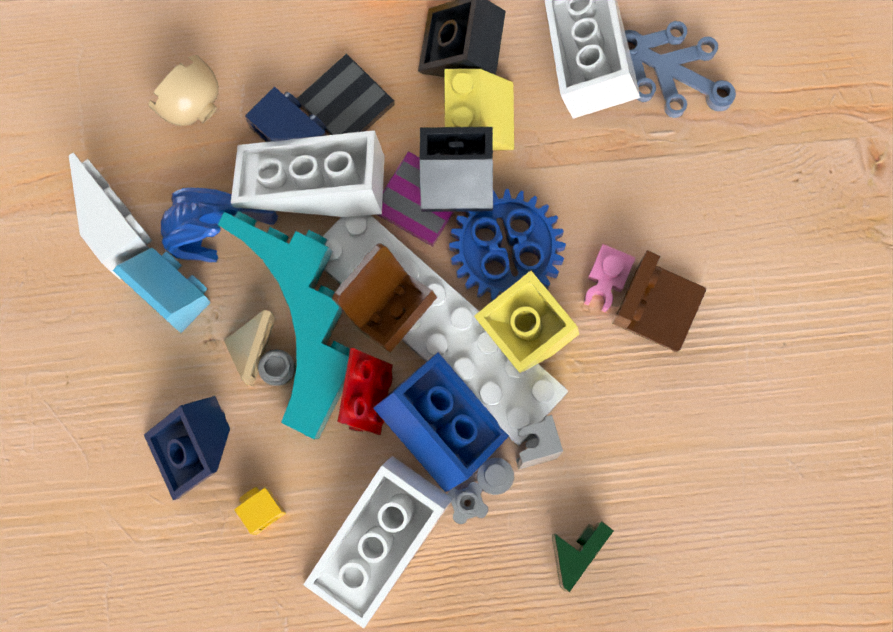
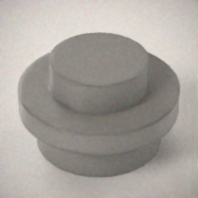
(276, 367)
(495, 476)

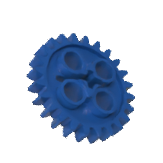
(538, 239)

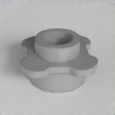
(477, 507)

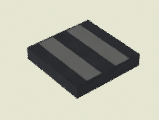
(346, 98)

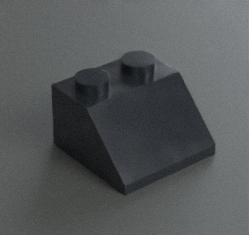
(462, 37)

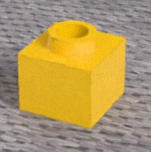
(259, 509)

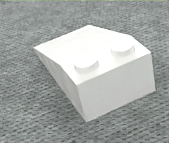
(591, 55)
(312, 175)
(377, 541)

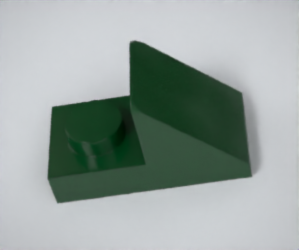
(573, 562)

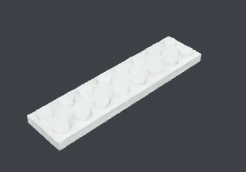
(452, 331)

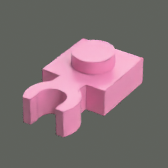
(609, 273)

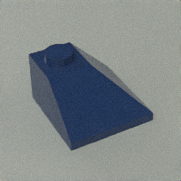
(189, 444)

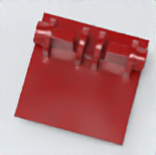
(364, 387)

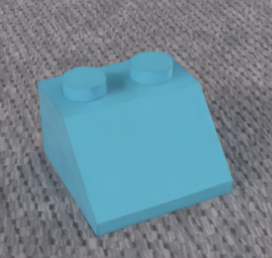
(164, 287)

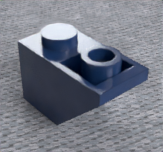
(280, 118)

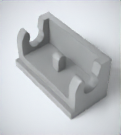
(541, 444)

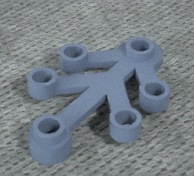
(669, 66)

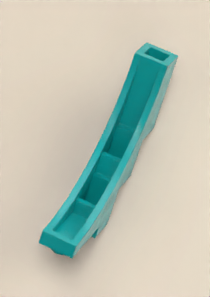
(314, 316)

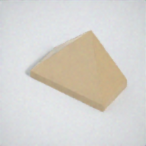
(249, 345)

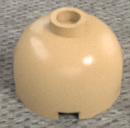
(187, 94)

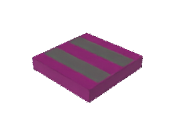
(403, 203)

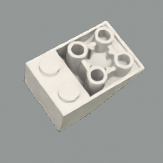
(104, 218)

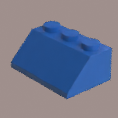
(441, 422)

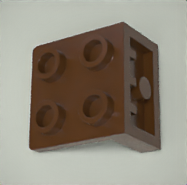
(659, 304)

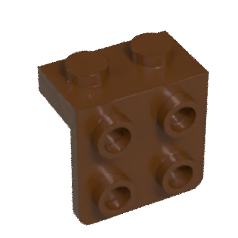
(383, 298)

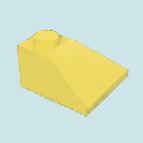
(527, 323)

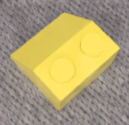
(480, 100)

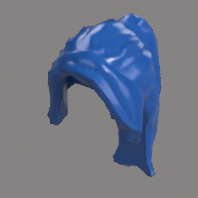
(195, 217)

